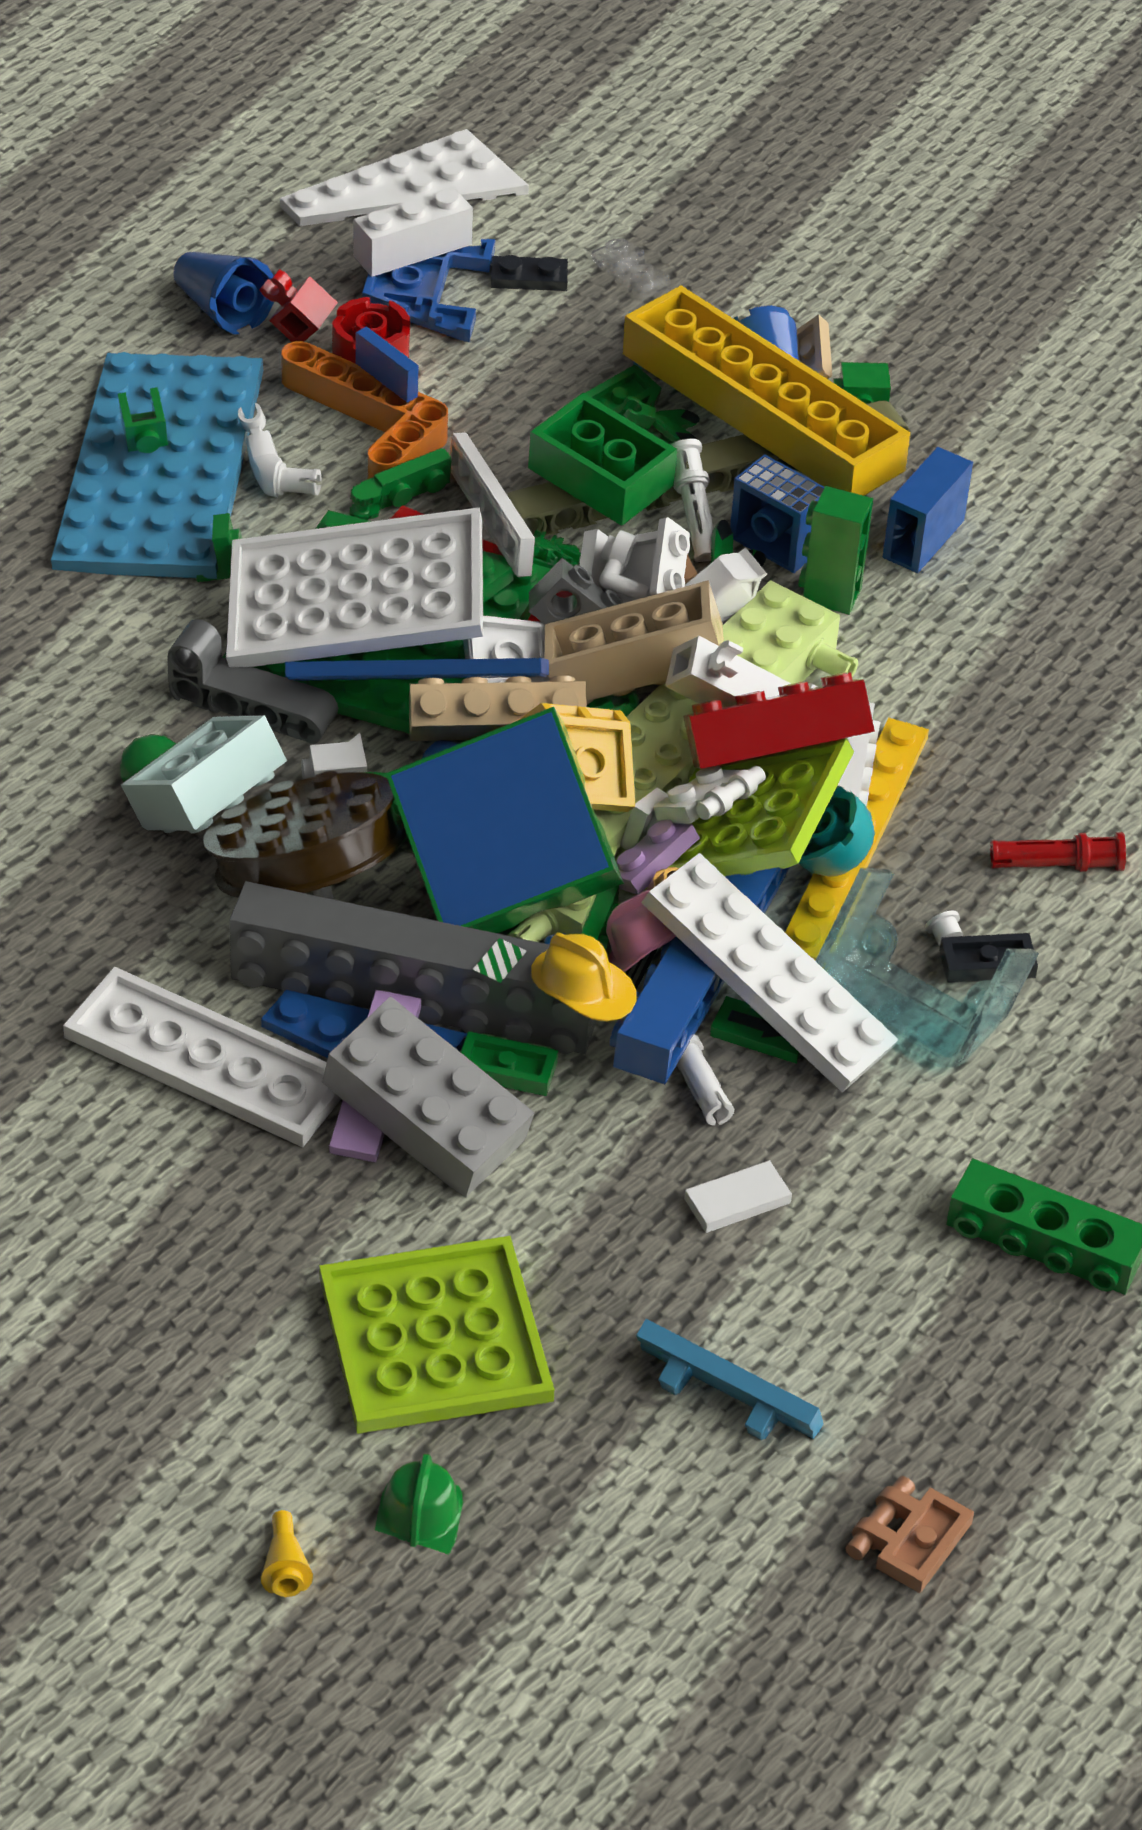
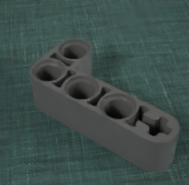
(206, 679)

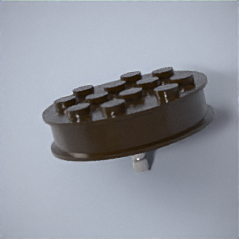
(306, 833)

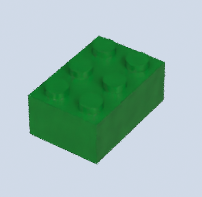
(602, 458)

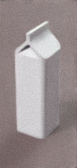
(732, 580)

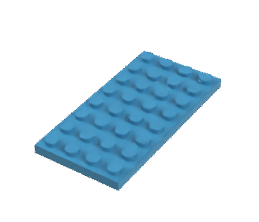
(158, 507)

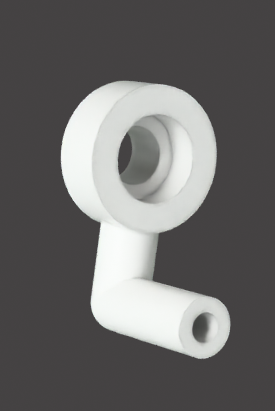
(618, 555)

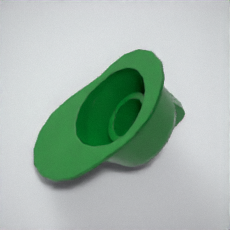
(421, 1506)

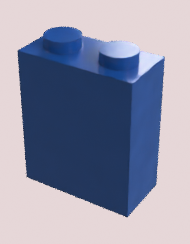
(927, 509)

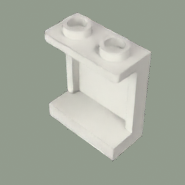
(656, 559)

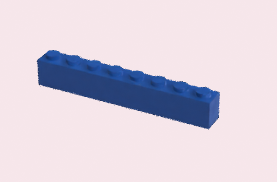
(678, 996)

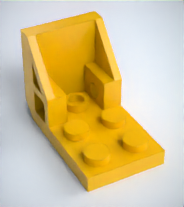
(603, 751)

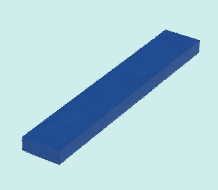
(417, 669)

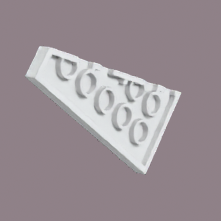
(435, 166)

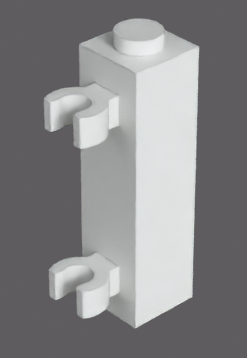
(716, 673)

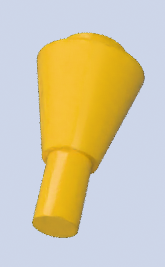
(285, 1567)

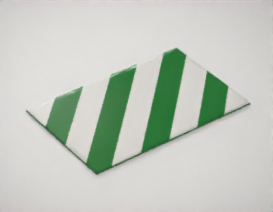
(499, 960)

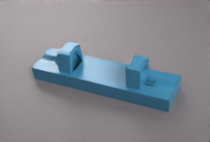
(768, 1401)

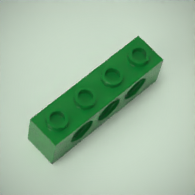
(1046, 1226)

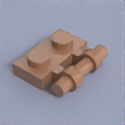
(922, 1541)

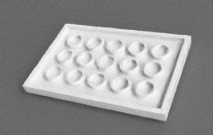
(356, 588)

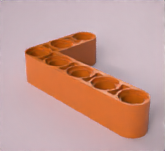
(409, 426)

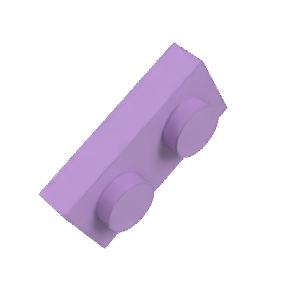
(654, 852)

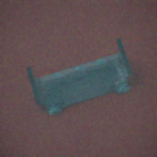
(911, 1009)

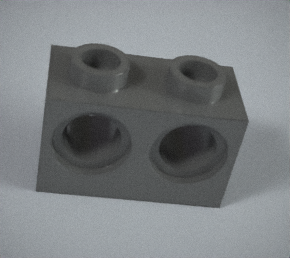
(586, 595)

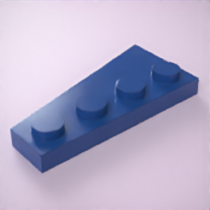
(325, 1023)

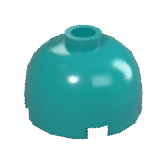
(840, 837)

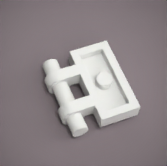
(708, 794)

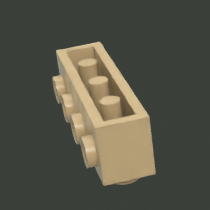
(479, 707)

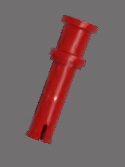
(1077, 852)

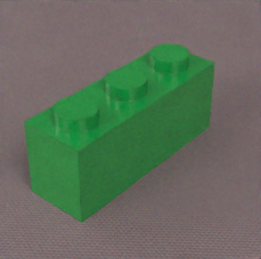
(836, 549)

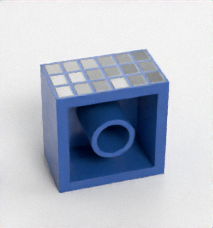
(772, 511)

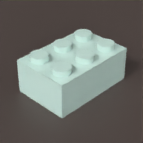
(204, 774)

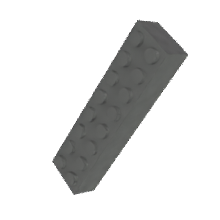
(354, 949)

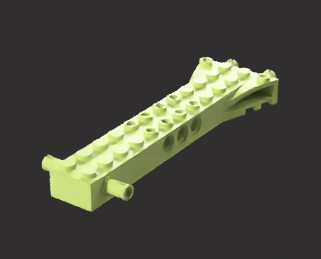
(777, 634)

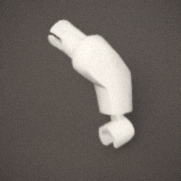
(268, 468)

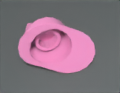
(634, 932)

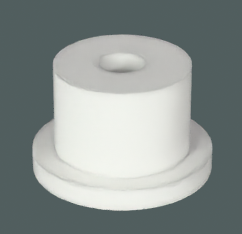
(944, 925)

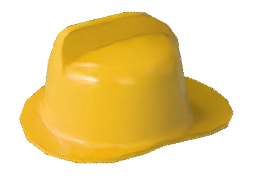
(582, 978)

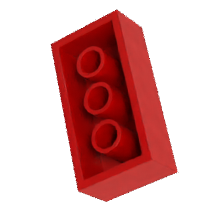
(779, 722)

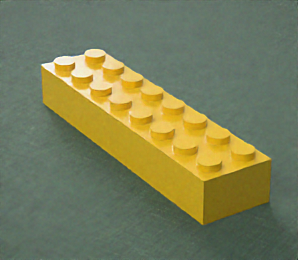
(765, 393)

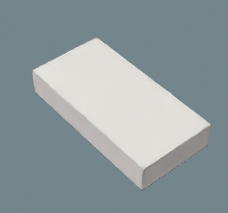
(738, 1196)

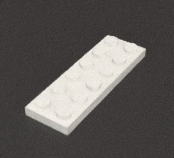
(770, 971)
(204, 1055)

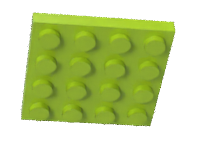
(779, 818)
(435, 1334)

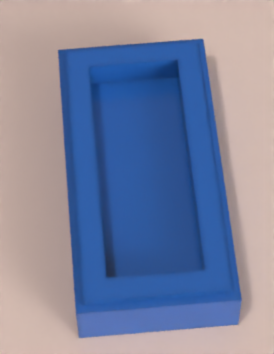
(387, 364)

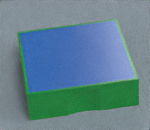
(504, 825)

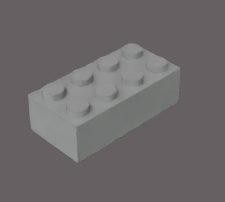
(427, 1097)

